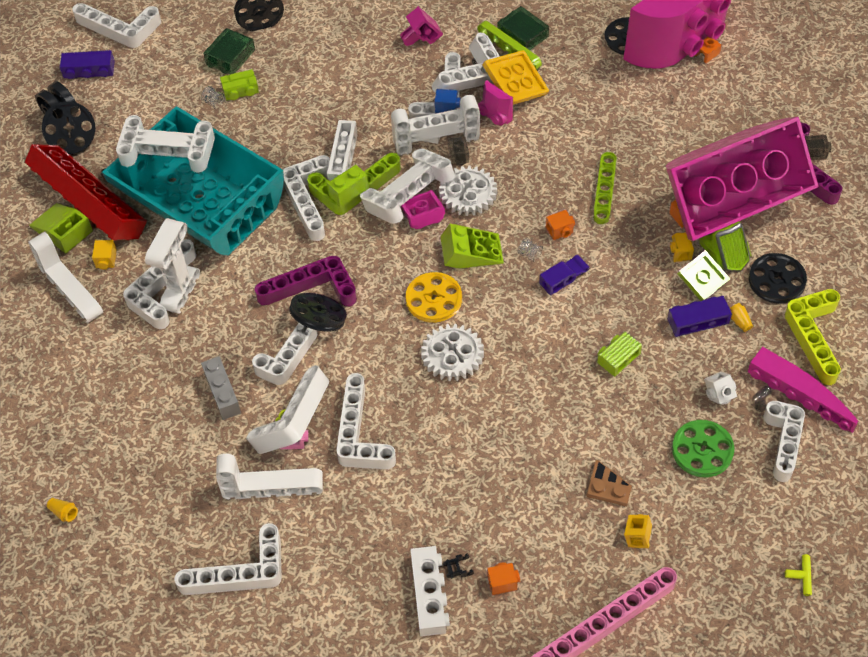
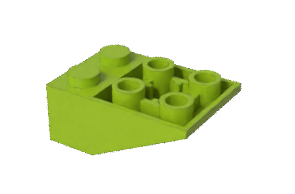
(63, 225)
(470, 247)

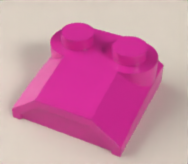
(496, 104)
(423, 210)

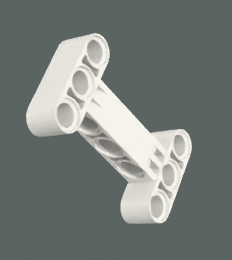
(464, 120)
(136, 141)
(388, 201)
(168, 256)

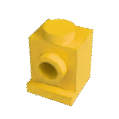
(681, 247)
(638, 531)

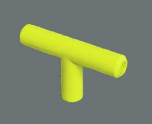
(804, 574)

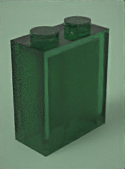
(524, 28)
(229, 51)

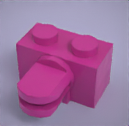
(421, 27)

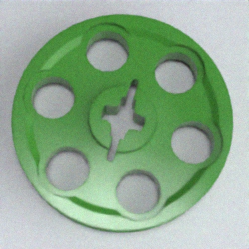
(704, 457)

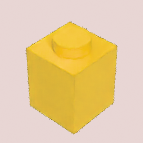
(104, 254)

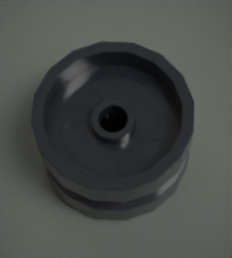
(56, 93)

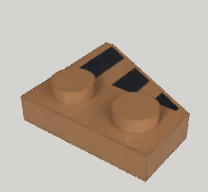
(608, 486)

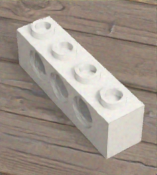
(342, 148)
(429, 623)

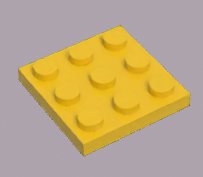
(516, 76)

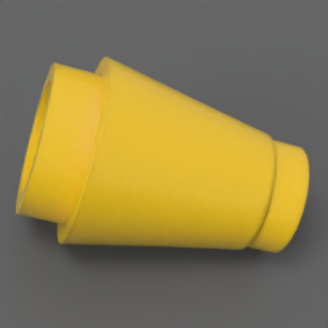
(741, 317)
(62, 509)

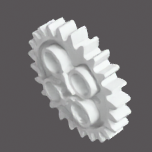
(468, 191)
(439, 361)

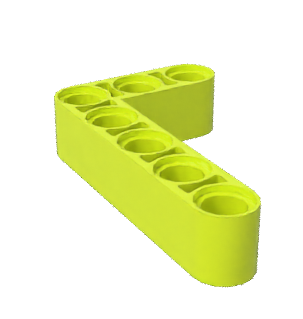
(800, 317)

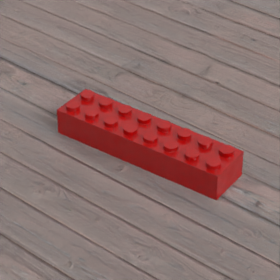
(85, 192)

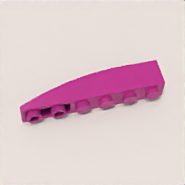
(801, 387)

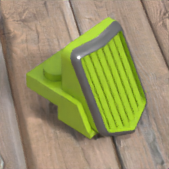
(728, 247)

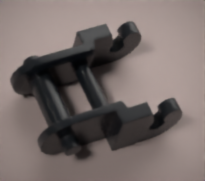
(452, 574)

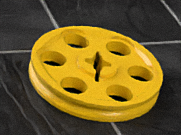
(441, 299)

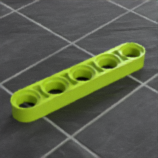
(506, 43)
(605, 194)

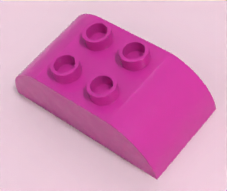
(669, 30)
(741, 176)

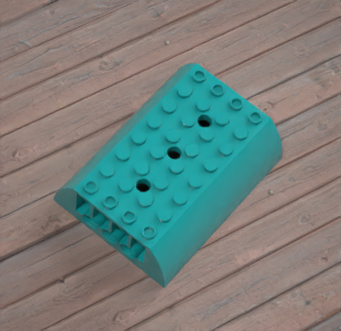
(235, 186)

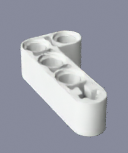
(289, 350)
(786, 443)

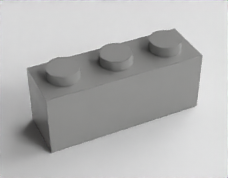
(221, 388)

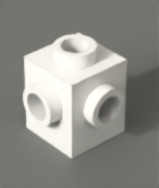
(720, 388)

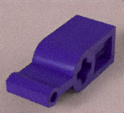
(562, 274)

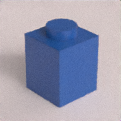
(446, 100)

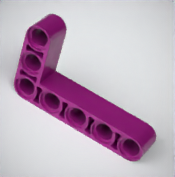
(829, 189)
(308, 277)

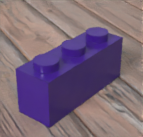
(87, 64)
(699, 316)

